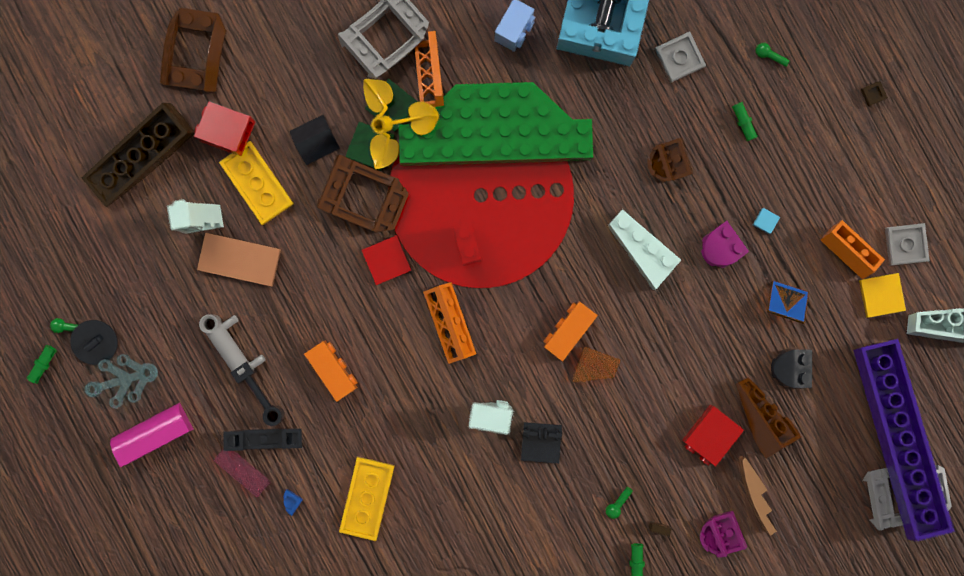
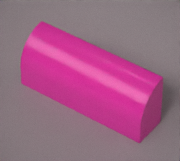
(150, 434)

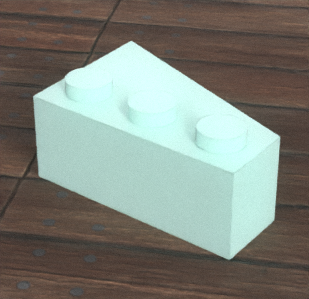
(194, 217)
(491, 416)

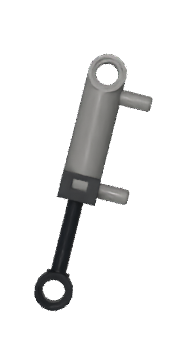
(241, 368)

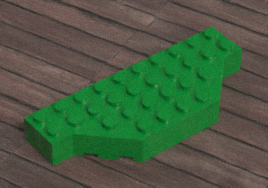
(498, 126)

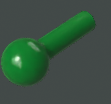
(763, 50)
(58, 325)
(613, 510)

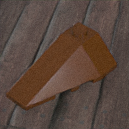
(766, 423)

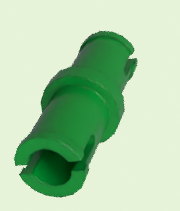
(744, 121)
(41, 364)
(637, 559)

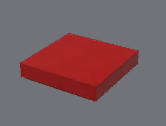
(386, 260)

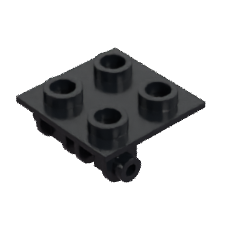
(541, 442)

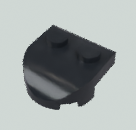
(793, 368)

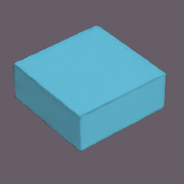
(766, 221)

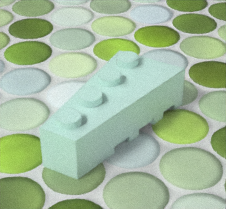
(646, 251)
(938, 324)

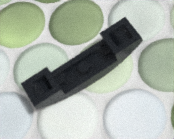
(262, 439)

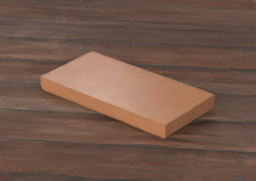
(239, 259)

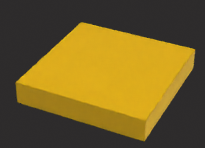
(882, 295)

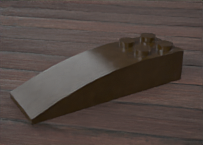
(138, 153)

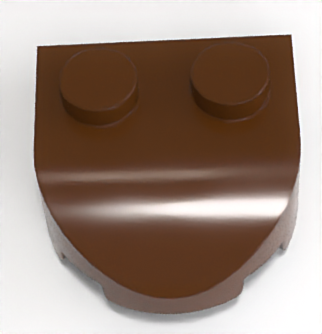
(669, 161)

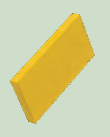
(256, 184)
(366, 498)

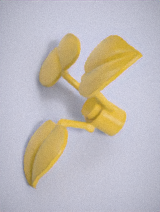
(382, 148)

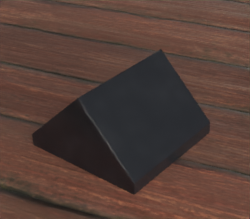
(314, 140)

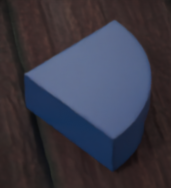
(291, 501)

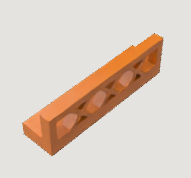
(435, 69)
(453, 322)

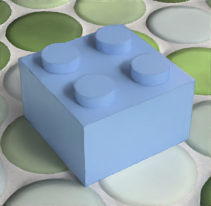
(514, 24)

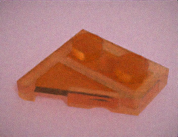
(595, 366)

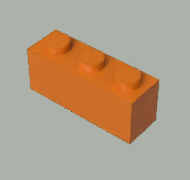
(852, 249)
(569, 330)
(331, 370)

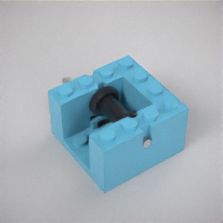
(603, 29)

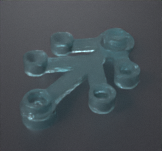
(124, 379)

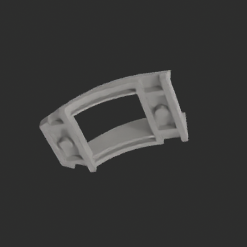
(363, 50)
(881, 497)

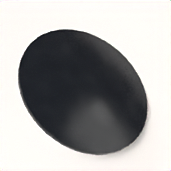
(93, 342)

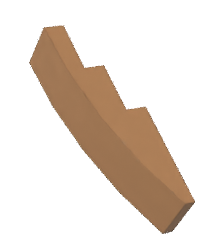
(754, 489)

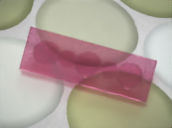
(242, 471)

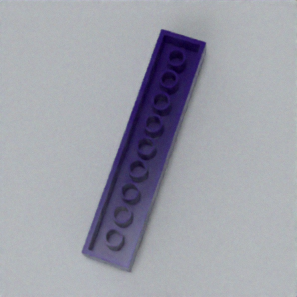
(903, 441)

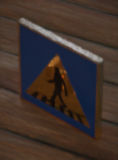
(788, 302)

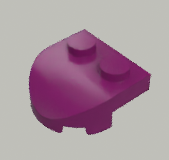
(723, 246)
(722, 535)

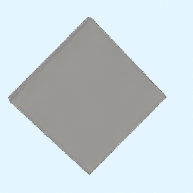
(680, 57)
(907, 244)

